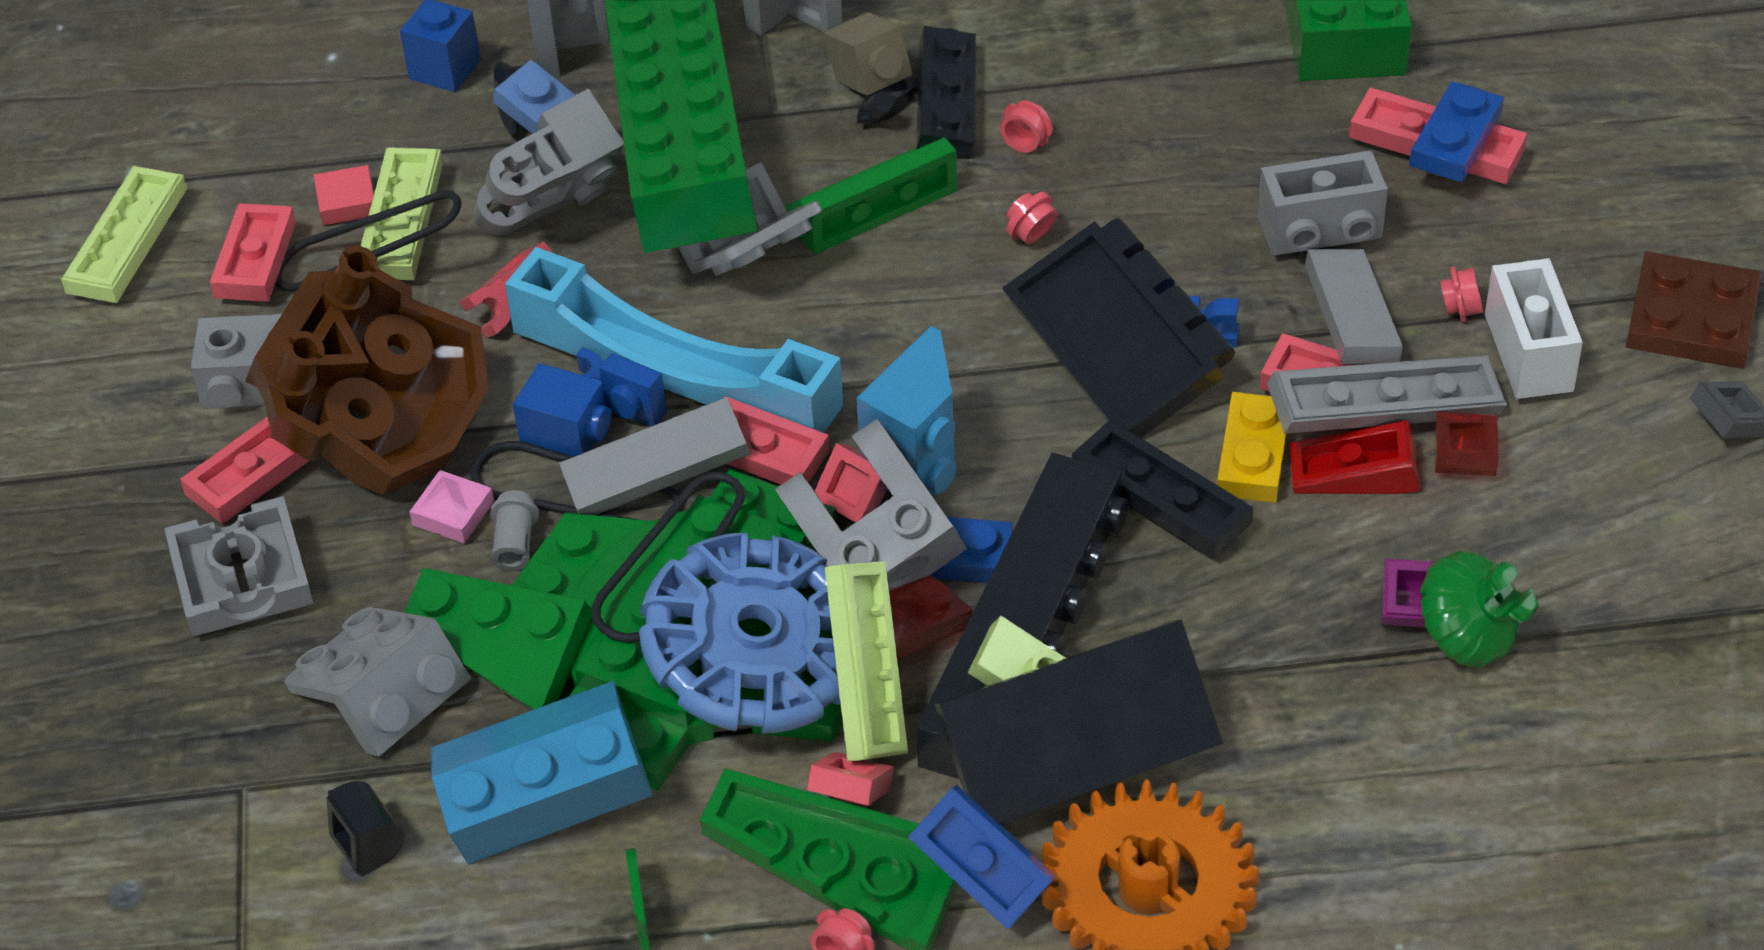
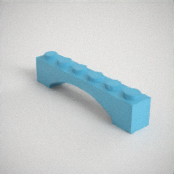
(569, 310)

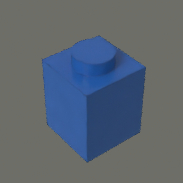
(440, 45)
(562, 411)

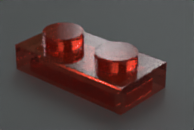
(925, 614)

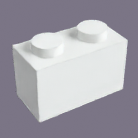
(1533, 328)

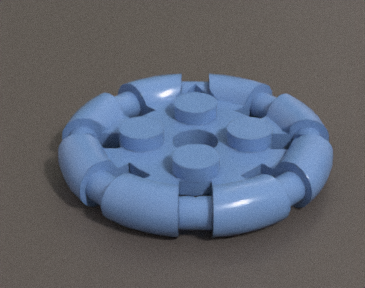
(726, 652)

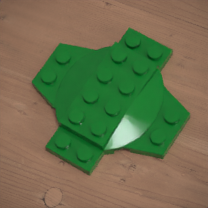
(588, 551)

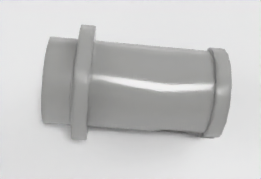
(514, 517)

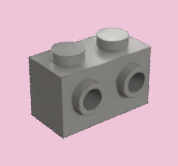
(1322, 202)
(224, 356)

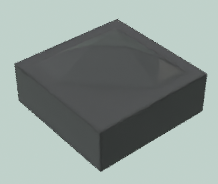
(1730, 408)

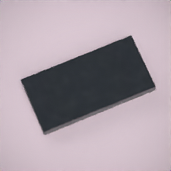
(1080, 723)

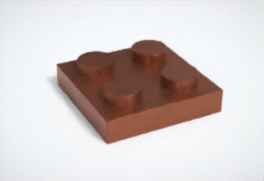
(1694, 309)

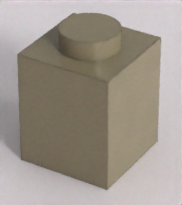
(867, 53)

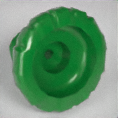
(1474, 607)

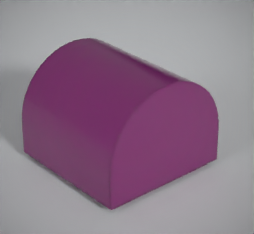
(1401, 592)

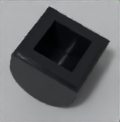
(362, 826)

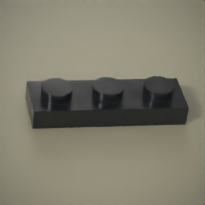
(947, 88)
(1168, 490)

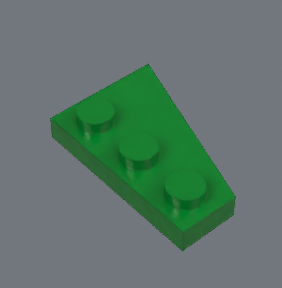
(506, 633)

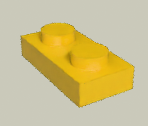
(1252, 449)

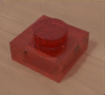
(1466, 444)

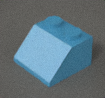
(916, 410)

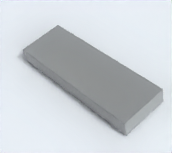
(1353, 306)
(654, 458)

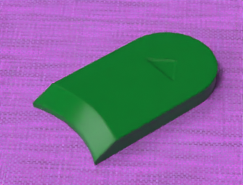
(637, 898)

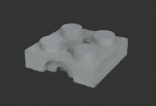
(211, 587)

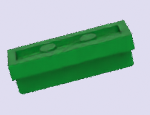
(880, 194)

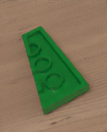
(834, 854)

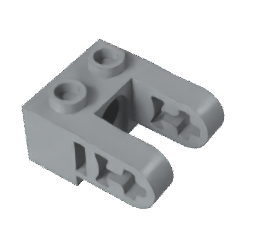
(554, 166)
(904, 531)

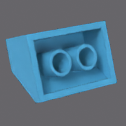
(538, 773)

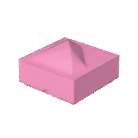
(452, 506)

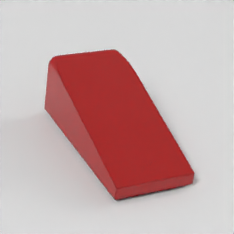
(1357, 462)

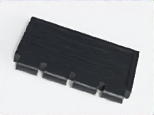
(1121, 326)

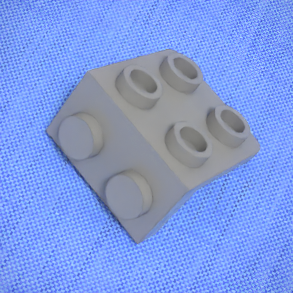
(772, 223)
(381, 674)

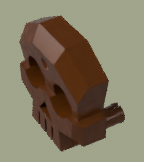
(335, 357)

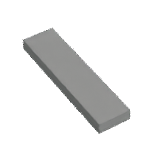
(1384, 393)

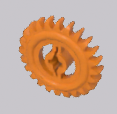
(1144, 848)

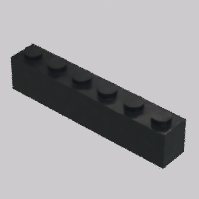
(1035, 580)

